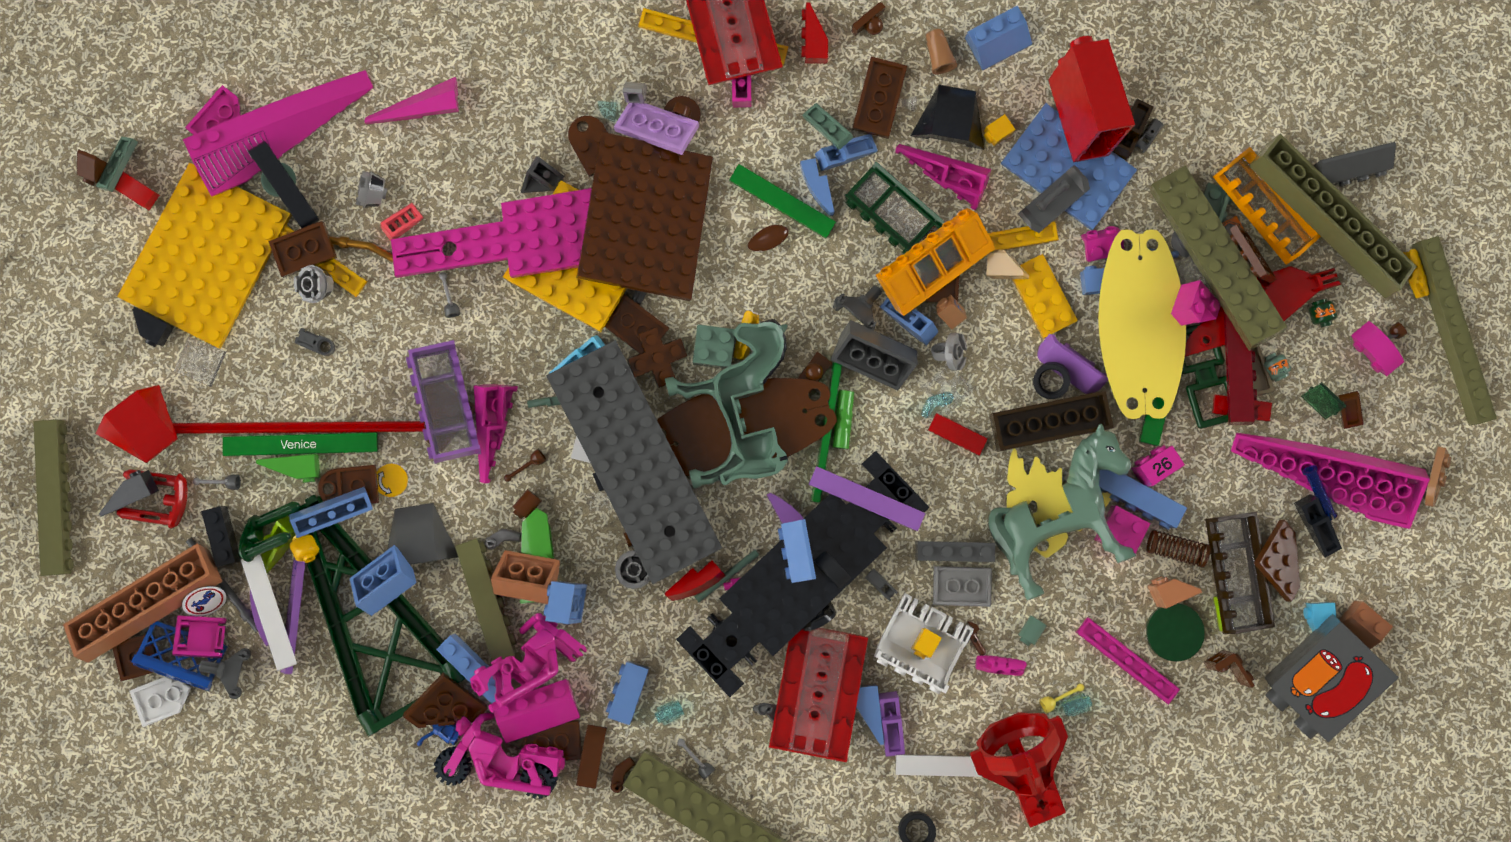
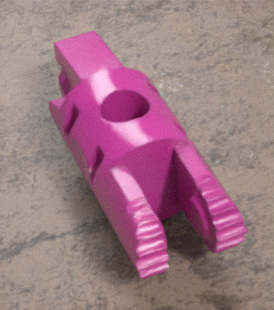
(1000, 665)

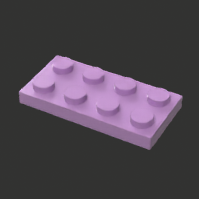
(657, 127)

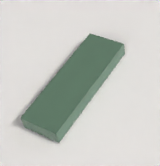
(827, 126)
(116, 164)

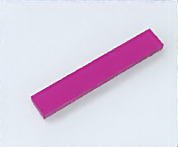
(1127, 660)

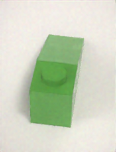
(299, 467)

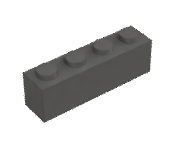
(954, 551)

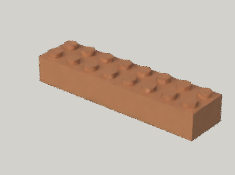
(140, 603)

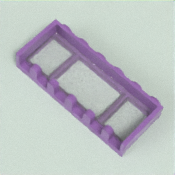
(443, 402)

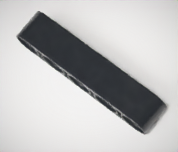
(283, 185)

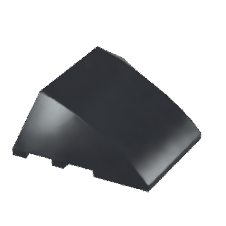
(951, 117)

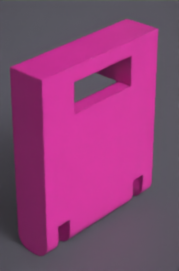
(203, 636)

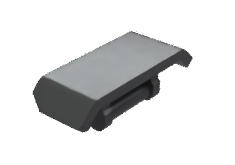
(1055, 199)

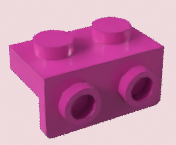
(1099, 242)

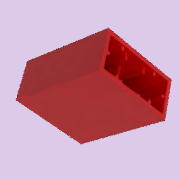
(1091, 99)

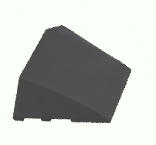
(421, 534)

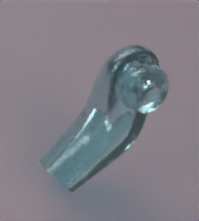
(934, 401)

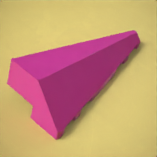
(433, 101)
(961, 177)
(491, 410)

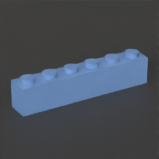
(1142, 498)

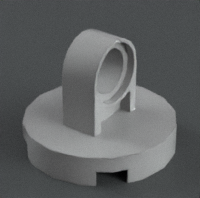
(951, 352)

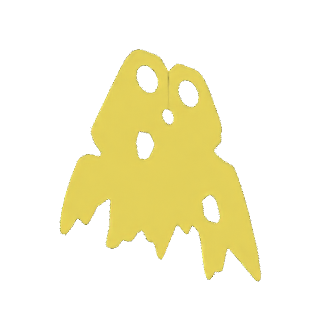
(1043, 489)

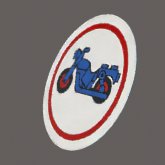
(204, 601)

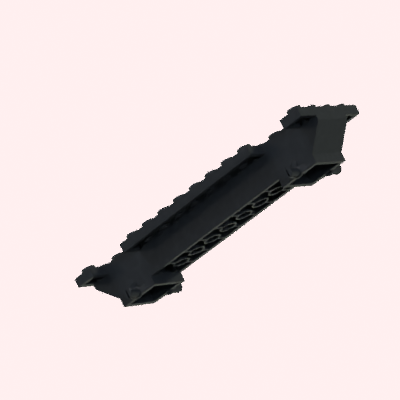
(771, 607)

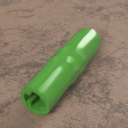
(844, 419)

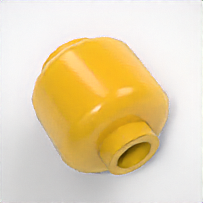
(304, 548)

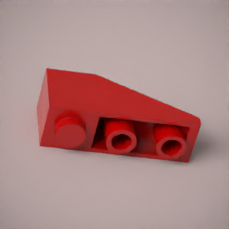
(816, 41)

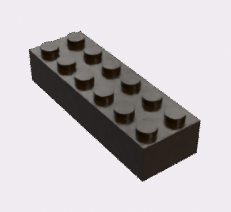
(1050, 421)

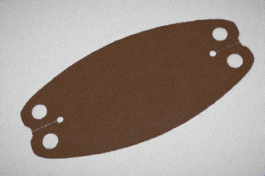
(705, 436)

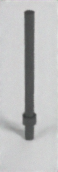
(245, 614)

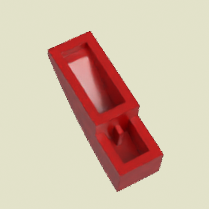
(136, 191)
(695, 582)

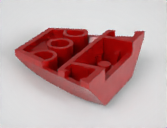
(140, 424)

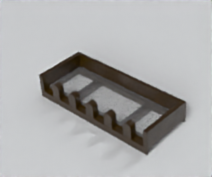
(1239, 584)

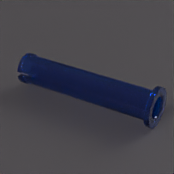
(1319, 490)

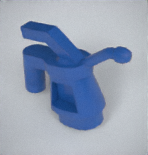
(447, 733)

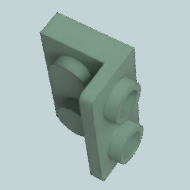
(1218, 200)

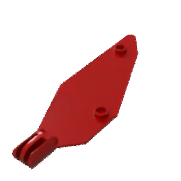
(1286, 293)

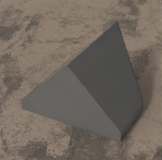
(541, 177)

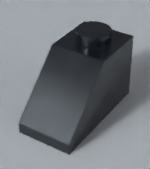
(152, 328)

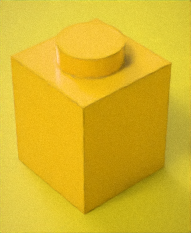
(998, 130)
(925, 643)

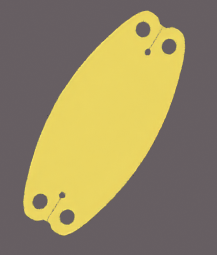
(1136, 328)

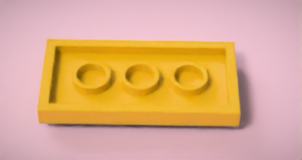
(1044, 297)

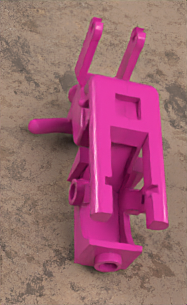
(537, 667)

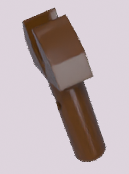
(974, 639)

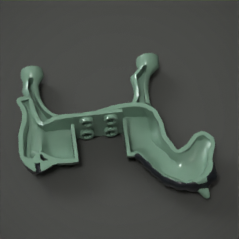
(753, 452)

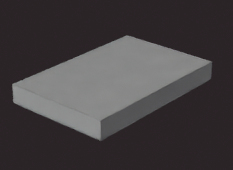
(962, 586)

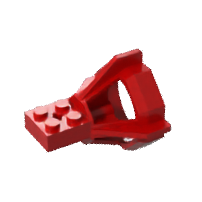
(1025, 772)

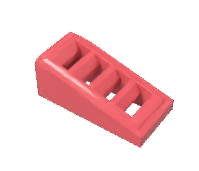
(404, 226)

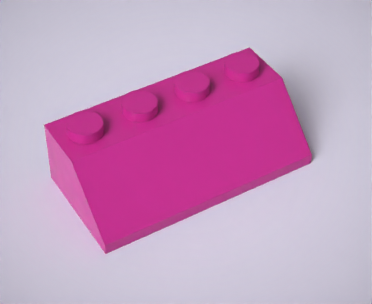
(537, 711)

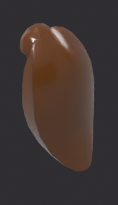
(768, 238)

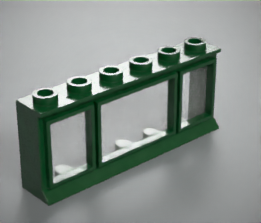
(892, 208)

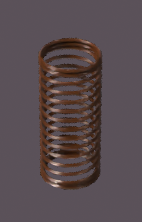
(1201, 551)

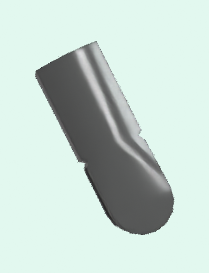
(1150, 134)
(878, 582)

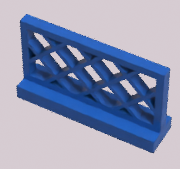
(168, 669)

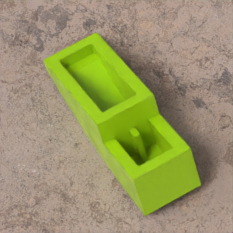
(272, 556)

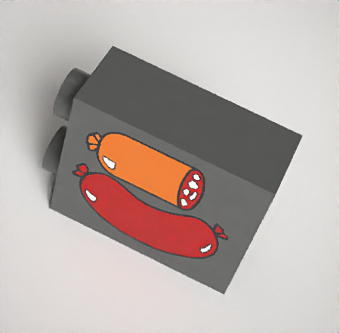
(1328, 680)

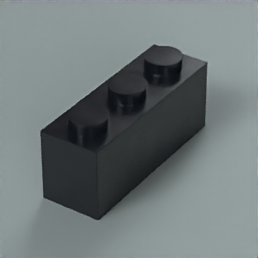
(221, 536)

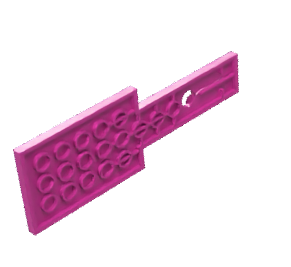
(534, 238)

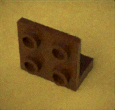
(1228, 660)

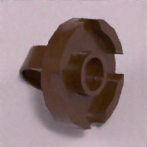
(685, 107)

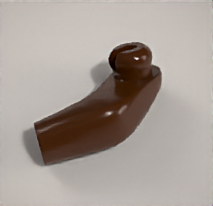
(619, 773)

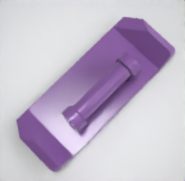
(1081, 370)

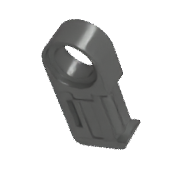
(313, 342)

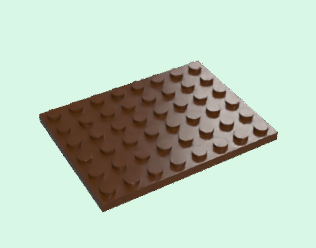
(645, 217)

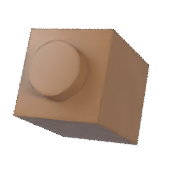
(950, 311)

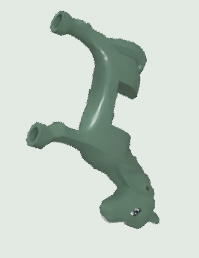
(1019, 531)

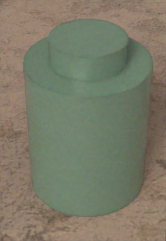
(1031, 631)

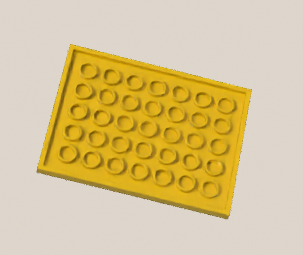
(204, 257)

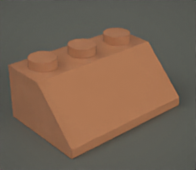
(524, 576)

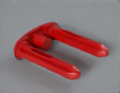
(177, 501)

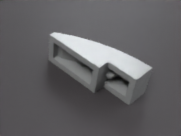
(635, 92)

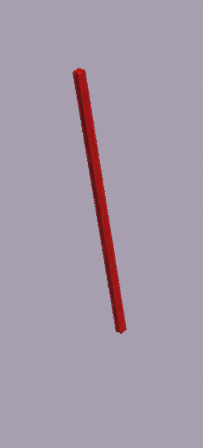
(299, 427)

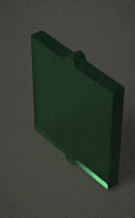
(1323, 400)

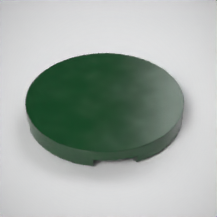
(1175, 632)

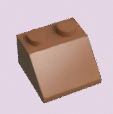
(1170, 591)
(1365, 623)

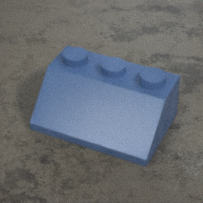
(999, 38)
(797, 551)
(382, 581)

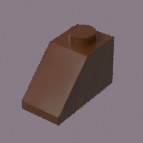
(89, 167)

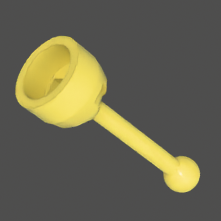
(1049, 703)

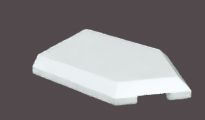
(159, 699)

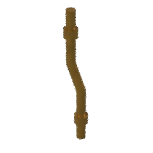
(346, 242)

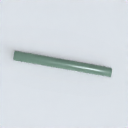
(730, 573)

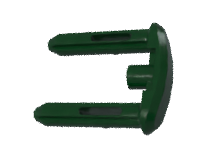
(254, 532)

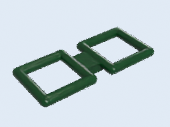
(1206, 378)

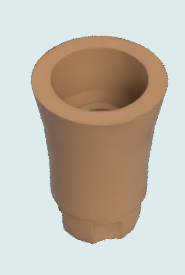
(940, 52)

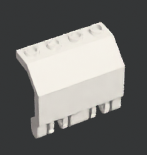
(901, 634)

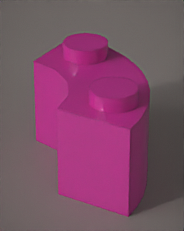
(1377, 348)

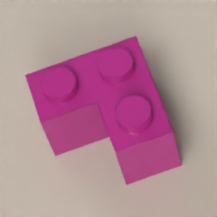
(1195, 304)

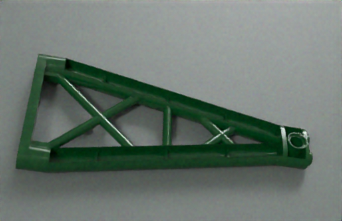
(367, 713)

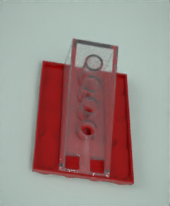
(733, 38)
(819, 693)

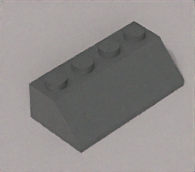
(1358, 164)
(874, 355)

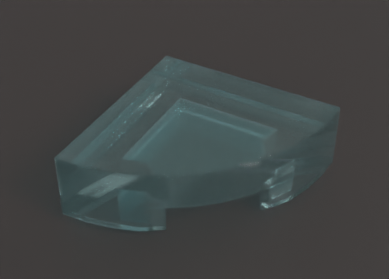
(608, 110)

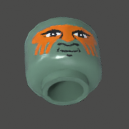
(1277, 366)

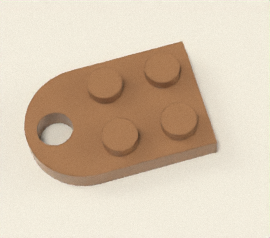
(1437, 476)

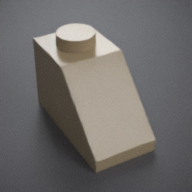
(1004, 266)

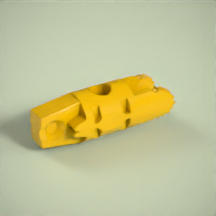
(1418, 279)
(741, 350)

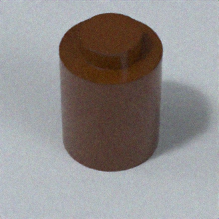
(526, 504)

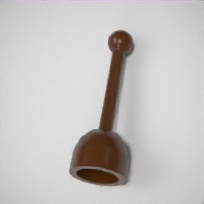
(536, 458)

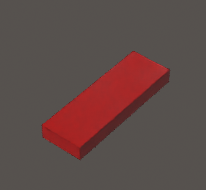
(957, 434)

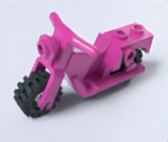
(494, 766)

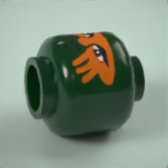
(1322, 312)

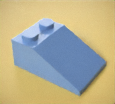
(565, 602)

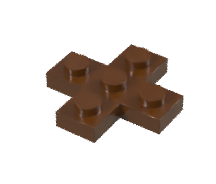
(656, 356)

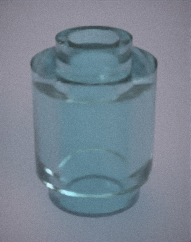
(1076, 705)
(669, 712)

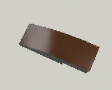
(591, 756)

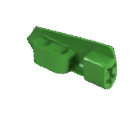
(536, 537)

